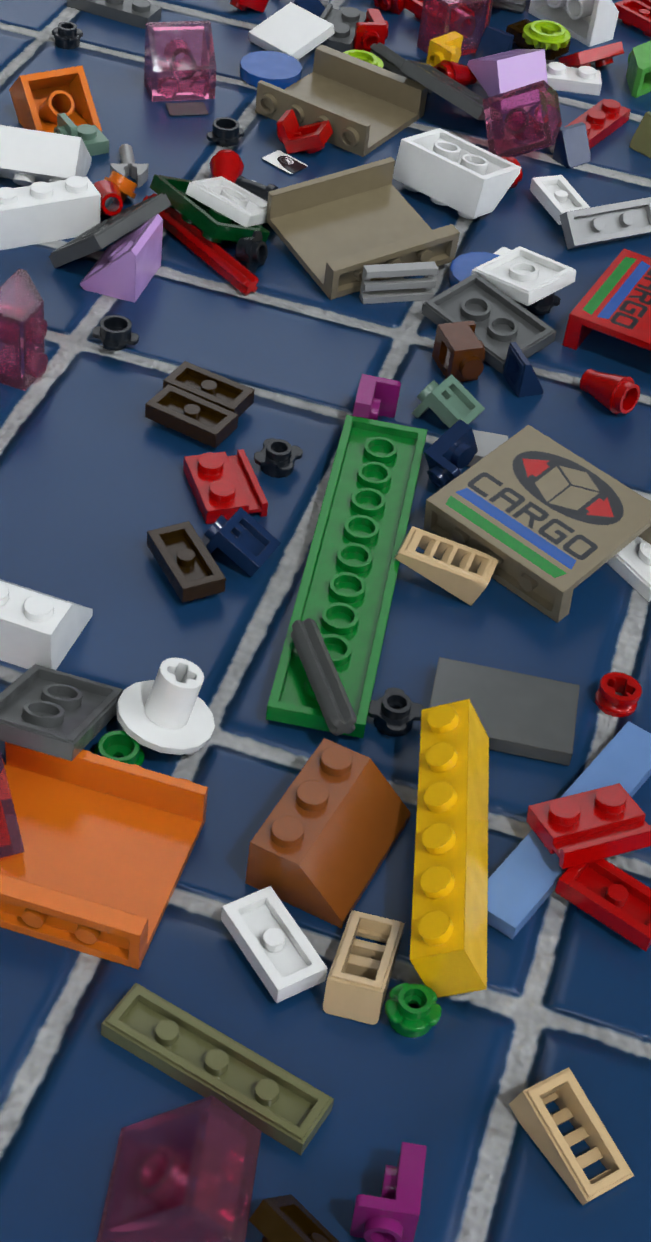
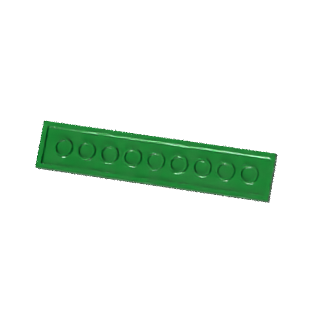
(352, 567)

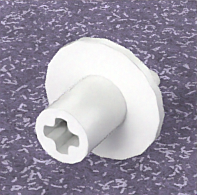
(167, 710)

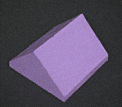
(509, 70)
(128, 263)

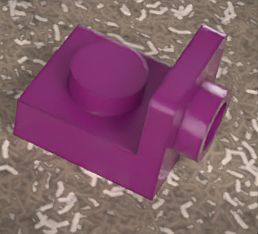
(376, 397)
(397, 1211)

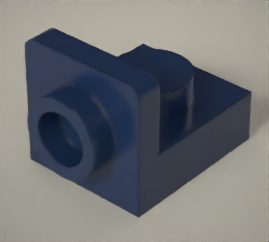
(450, 452)
(242, 540)

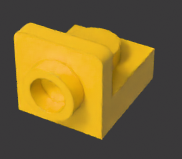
(445, 48)

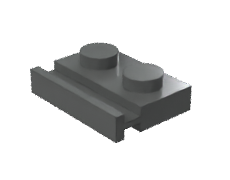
(344, 26)

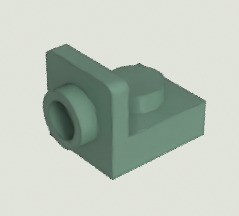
(92, 137)
(449, 402)

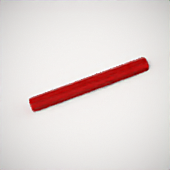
(208, 251)

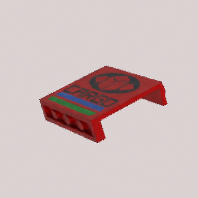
(616, 304)

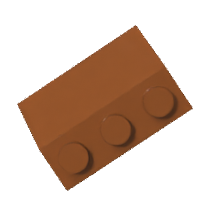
(328, 834)

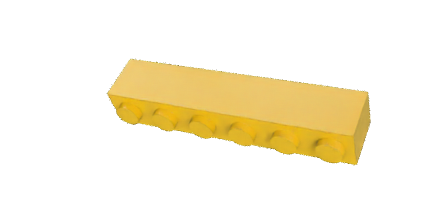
(451, 851)

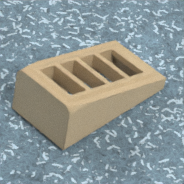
(459, 568)
(362, 968)
(543, 1130)

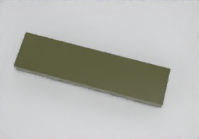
(218, 1066)

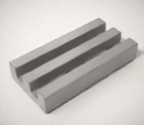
(398, 288)

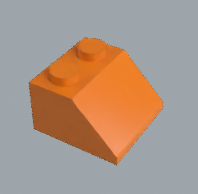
(48, 93)

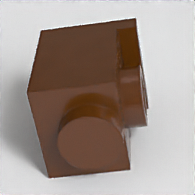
(459, 350)

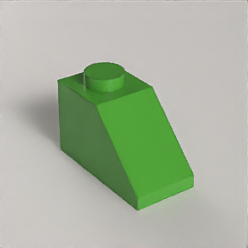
(639, 70)

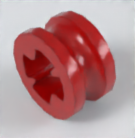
(615, 704)

